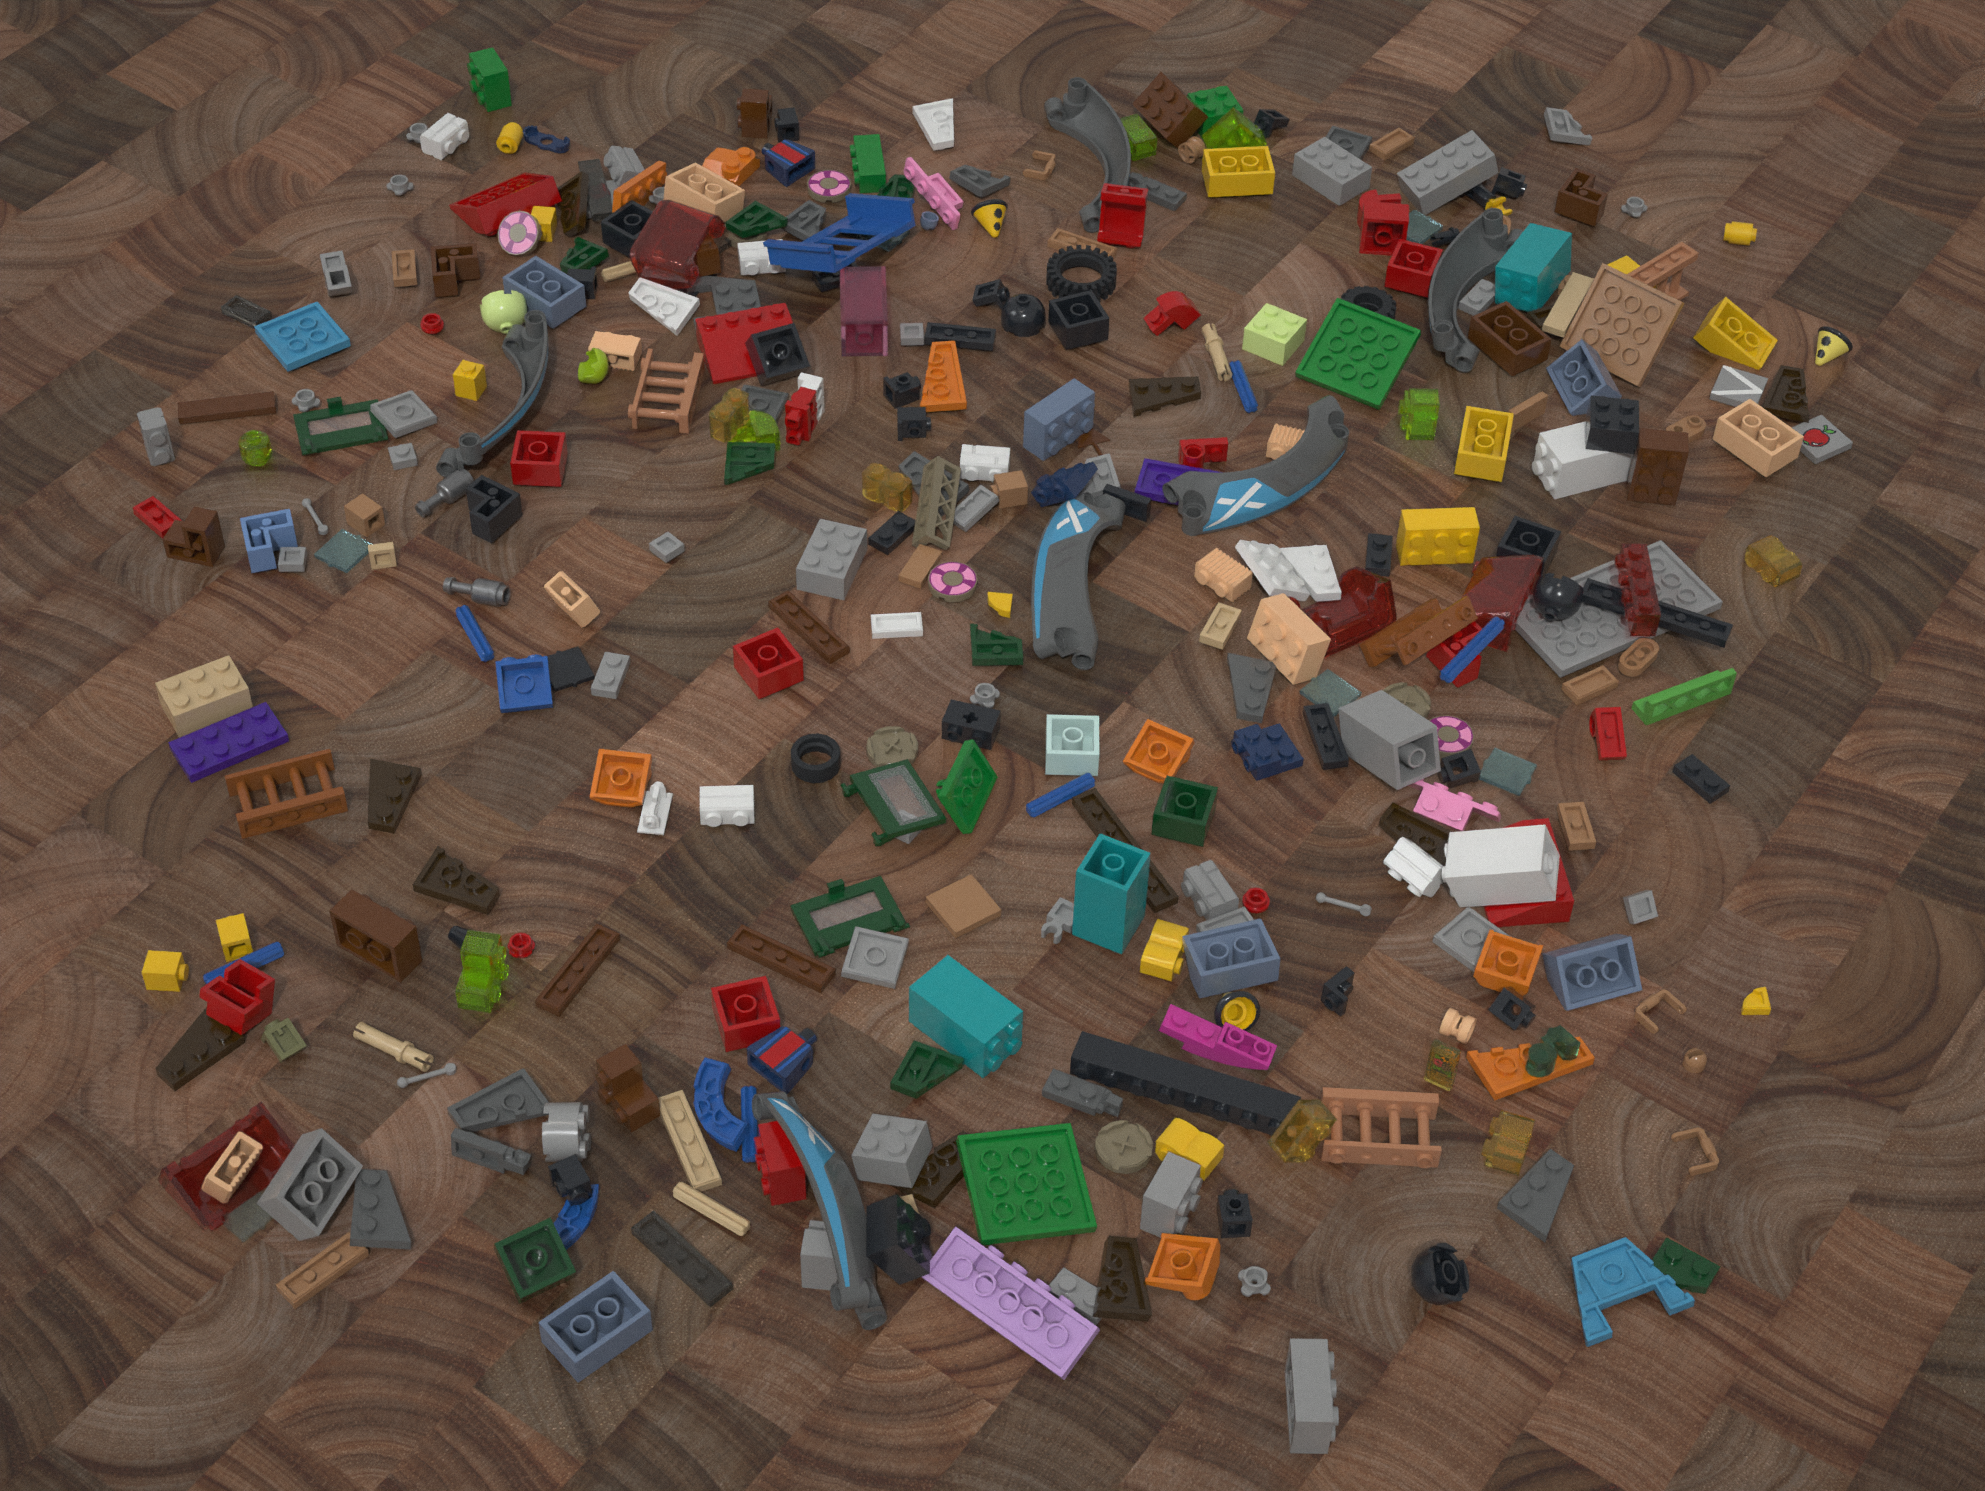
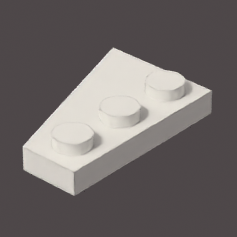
(936, 123)
(664, 304)
(1315, 569)

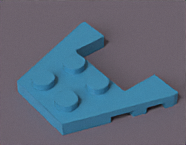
(1616, 1275)

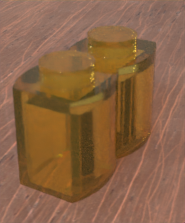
(729, 415)
(887, 487)
(1773, 561)
(1508, 1143)

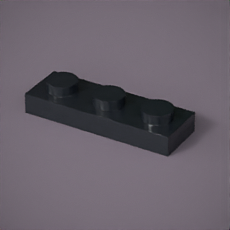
(964, 336)
(1325, 736)

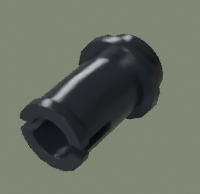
(1445, 237)

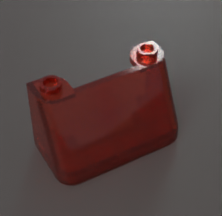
(671, 241)
(1501, 590)
(1363, 611)
(185, 1180)

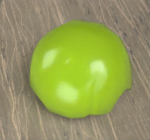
(595, 368)

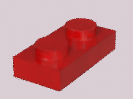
(155, 515)

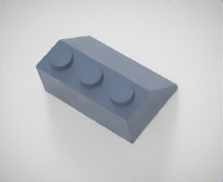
(1579, 376)
(1231, 958)
(1593, 971)

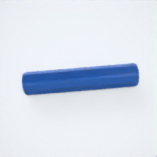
(1243, 386)
(474, 633)
(1060, 795)
(256, 959)
(748, 1146)

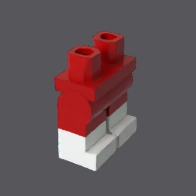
(804, 409)

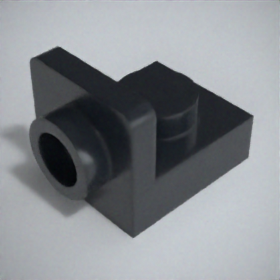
(1269, 119)
(991, 292)
(1336, 991)

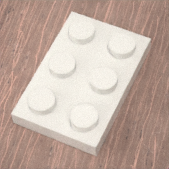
(1272, 569)

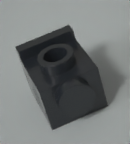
(787, 125)
(1510, 183)
(587, 278)
(901, 389)
(912, 422)
(1464, 763)
(1503, 1009)
(570, 1180)
(1234, 1214)

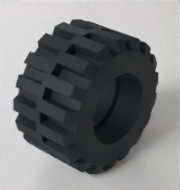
(1372, 299)

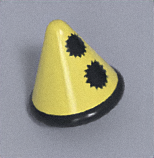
(1831, 345)

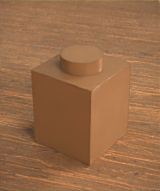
(1010, 489)
(364, 515)

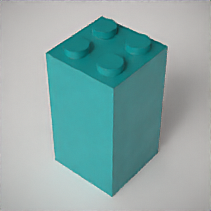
(1533, 267)
(1110, 893)
(965, 1016)

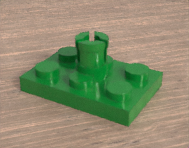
(967, 786)

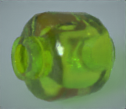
(255, 447)

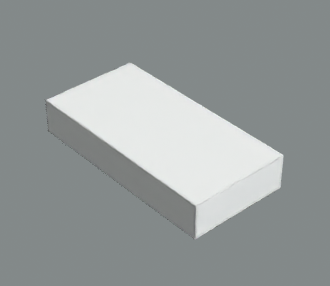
(896, 625)

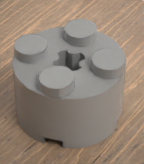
(565, 1131)

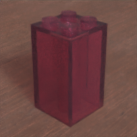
(863, 311)

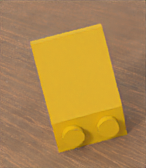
(1735, 335)

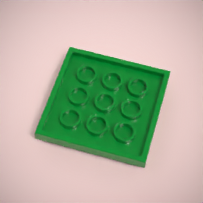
(1358, 353)
(1026, 1184)

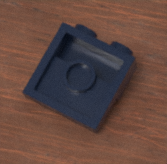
(1063, 484)
(1266, 750)

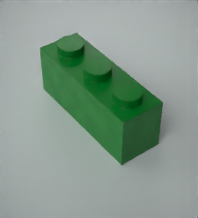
(867, 163)

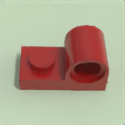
(1199, 451)
(1607, 728)

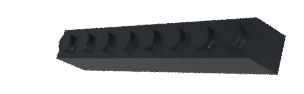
(1180, 1084)

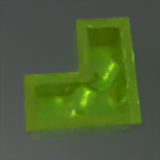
(1234, 131)
(1419, 413)
(482, 971)

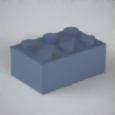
(546, 290)
(1058, 419)
(595, 1326)

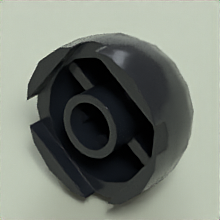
(1023, 315)
(1557, 597)
(1439, 1275)

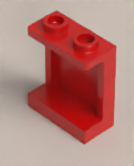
(1122, 215)

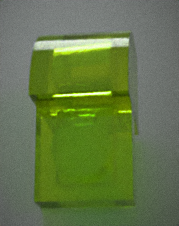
(759, 429)

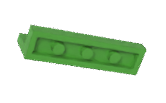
(1684, 696)

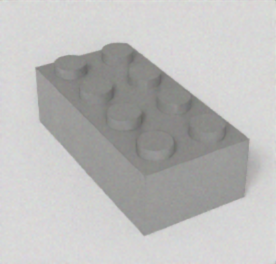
(1447, 172)

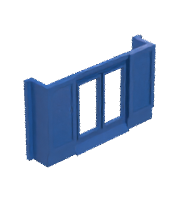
(866, 215)

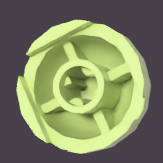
(503, 310)

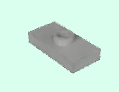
(974, 507)

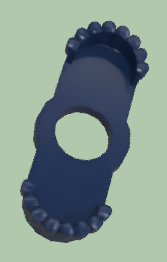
(534, 137)

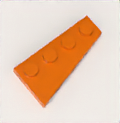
(640, 186)
(943, 380)
(1505, 1071)

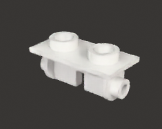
(655, 810)

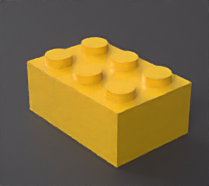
(1238, 171)
(1484, 443)
(1437, 536)

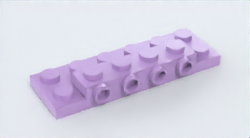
(1011, 1302)

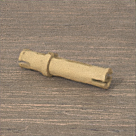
(1214, 346)
(402, 1051)

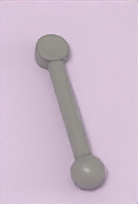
(322, 529)
(1365, 909)
(449, 1069)

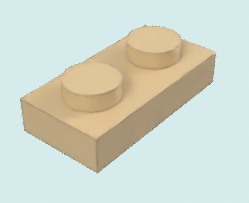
(1220, 626)

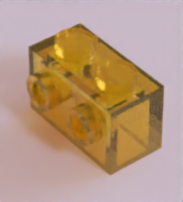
(1302, 1131)

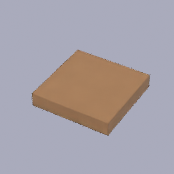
(963, 906)

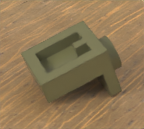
(283, 1039)

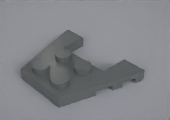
(727, 293)

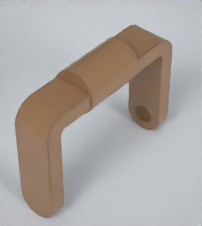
(1048, 168)
(1652, 1001)
(1706, 1145)

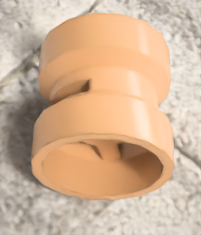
(1457, 1025)

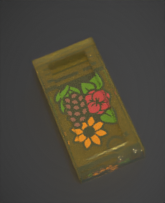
(1442, 1065)

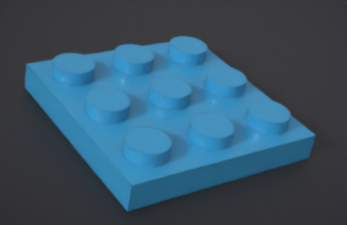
(302, 336)

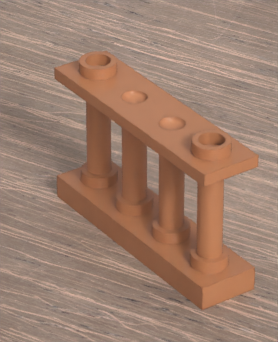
(1666, 265)
(687, 400)
(1381, 1104)

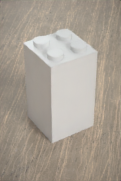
(1570, 468)
(1501, 866)

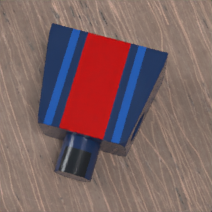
(788, 161)
(782, 1057)

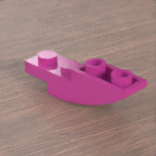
(1221, 1044)

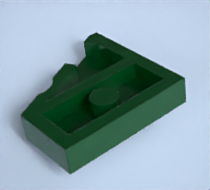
(583, 255)
(747, 460)

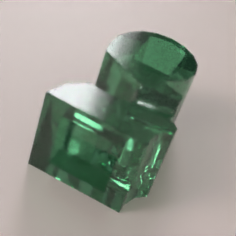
(1543, 1055)

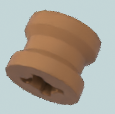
(1191, 150)

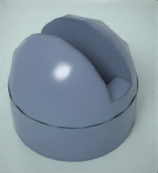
(929, 220)

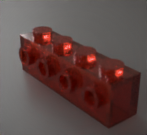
(1638, 589)

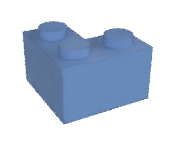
(267, 534)

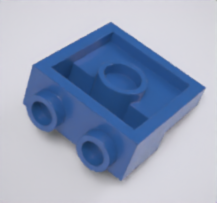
(524, 683)

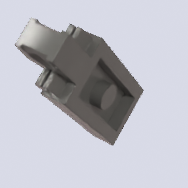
(1158, 192)
(1081, 1094)
(488, 1152)

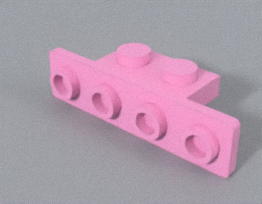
(936, 192)
(1448, 808)

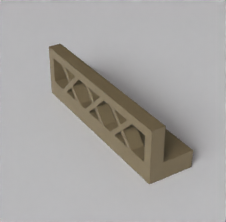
(931, 499)

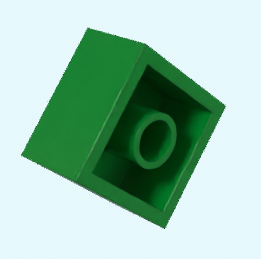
(489, 79)
(1214, 104)

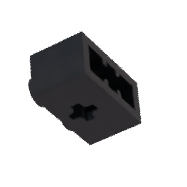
(971, 722)

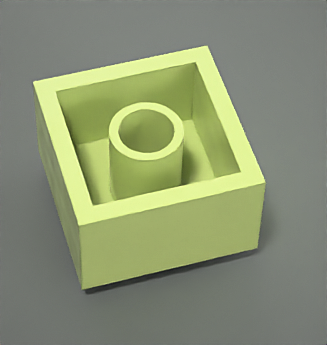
(1274, 334)

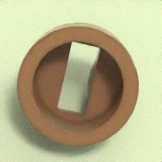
(1697, 1062)

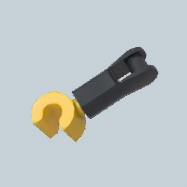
(1487, 199)

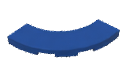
(711, 1108)
(575, 1219)

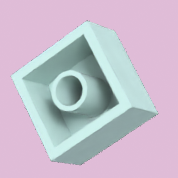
(1072, 745)

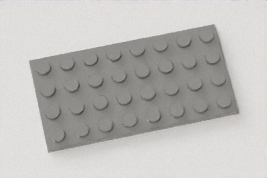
(1600, 633)

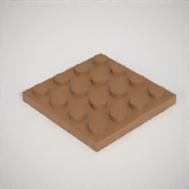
(1623, 323)

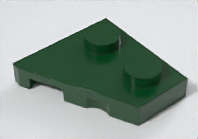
(897, 187)
(755, 220)
(994, 648)
(924, 1069)
(1685, 1267)

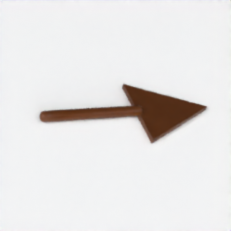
(1092, 438)

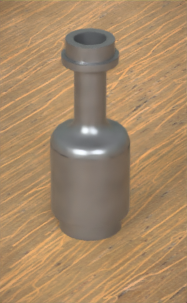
(448, 490)
(482, 590)

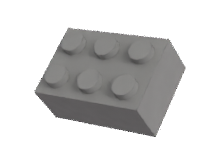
(1332, 171)
(831, 559)
(310, 1184)
(1310, 1396)

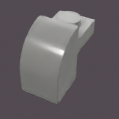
(335, 273)

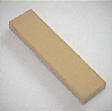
(1567, 305)
(688, 1142)

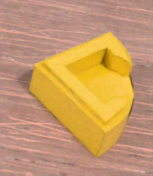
(1000, 602)
(1756, 1003)

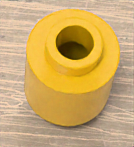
(510, 138)
(1740, 233)

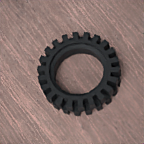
(1081, 258)

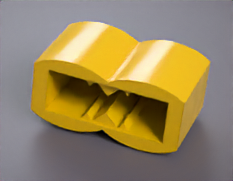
(1164, 951)
(1190, 1143)

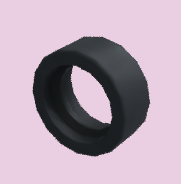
(815, 743)

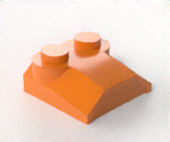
(732, 165)
(1158, 752)
(621, 778)
(1507, 963)
(1185, 1265)

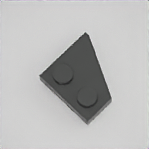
(978, 180)
(806, 220)

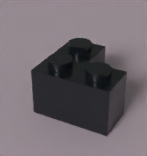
(492, 508)

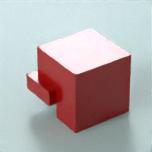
(240, 997)

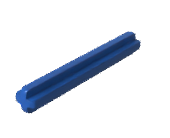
(1472, 649)

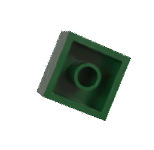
(1184, 811)
(534, 1260)

